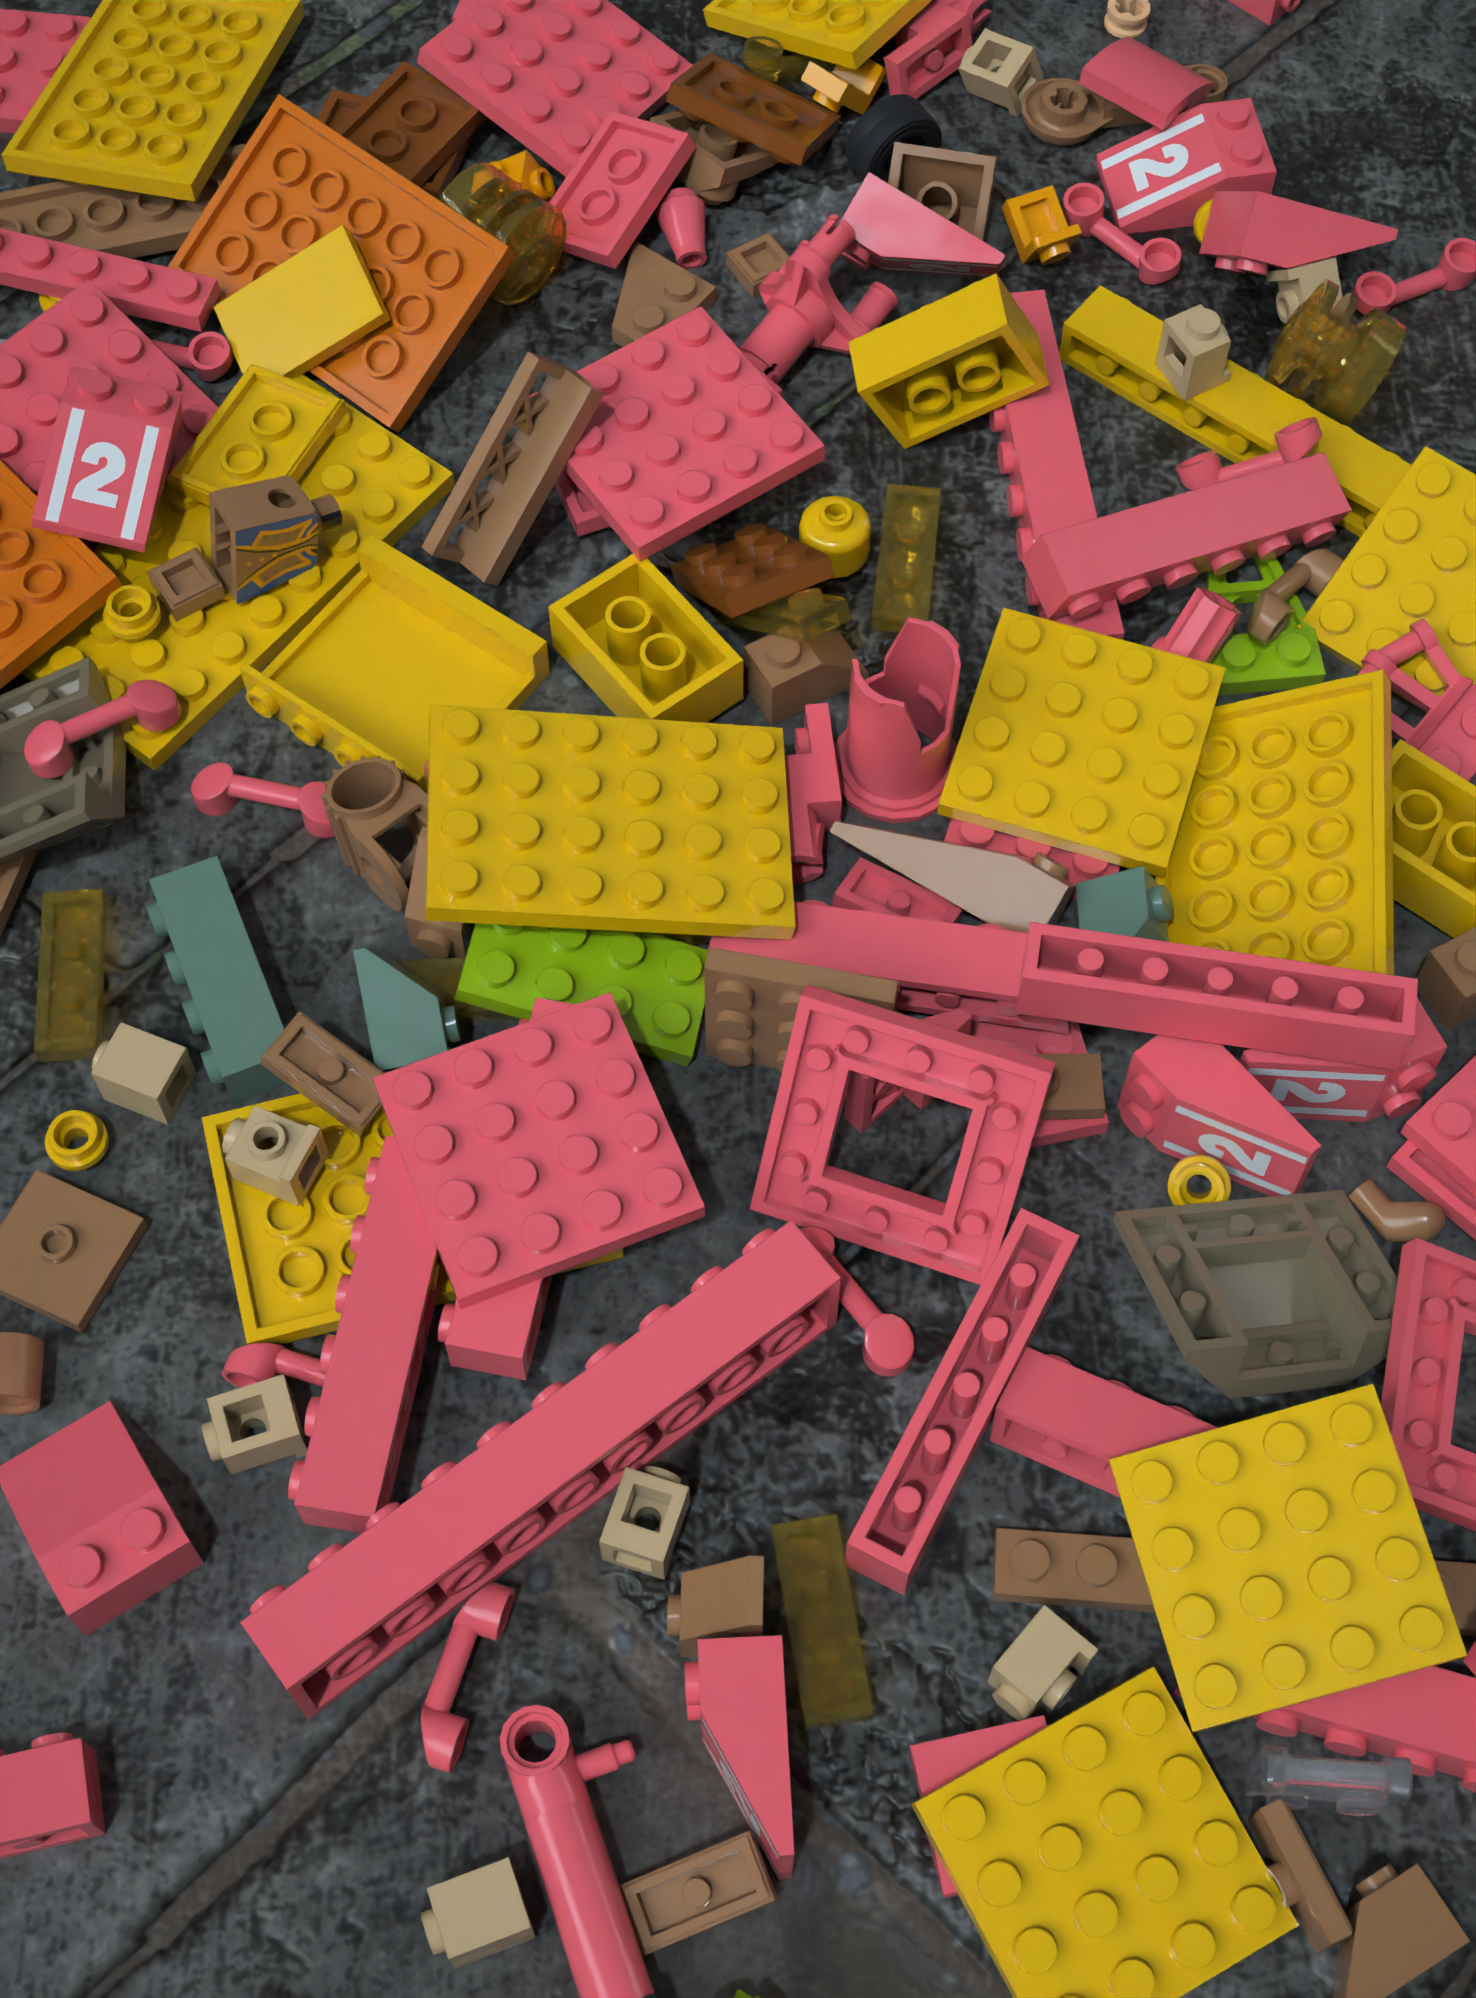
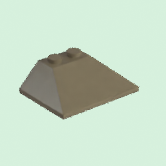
(85, 798)
(1267, 1289)

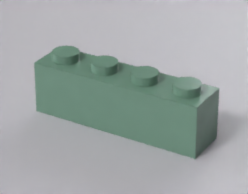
(221, 973)

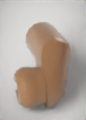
(1397, 1219)

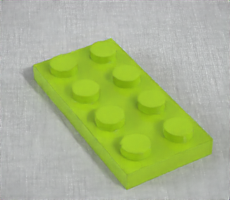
(651, 979)

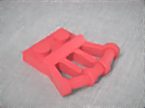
(1450, 723)

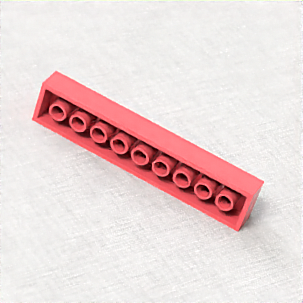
(543, 1469)

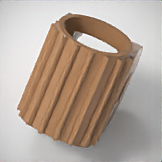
(363, 804)

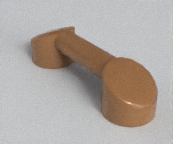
(1271, 611)

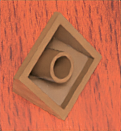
(947, 182)

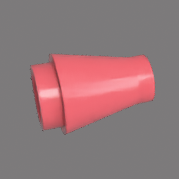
(683, 224)

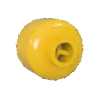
(839, 530)

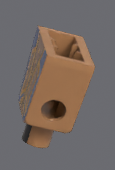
(266, 533)

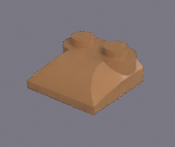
(717, 160)

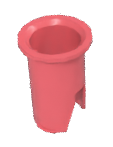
(880, 751)

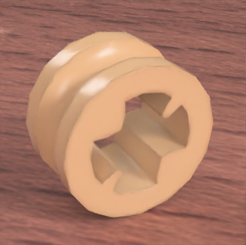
(1120, 18)

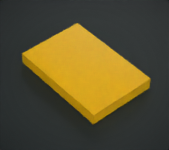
(304, 308)
(257, 434)

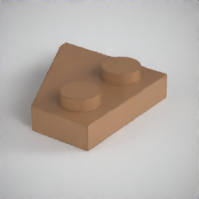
(656, 294)

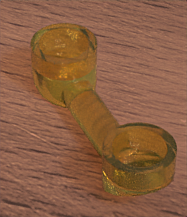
(766, 59)

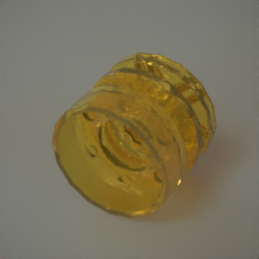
(517, 219)
(1336, 353)

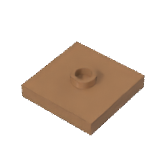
(64, 1249)

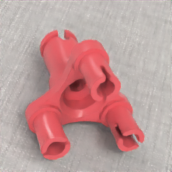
(805, 308)

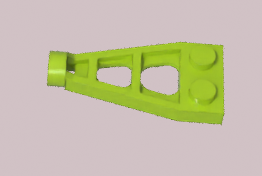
(1285, 663)

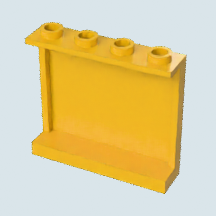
(387, 651)

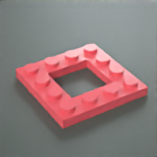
(997, 1082)
(1421, 1378)

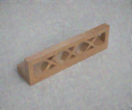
(520, 470)

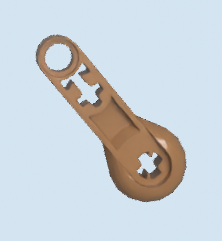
(1087, 111)

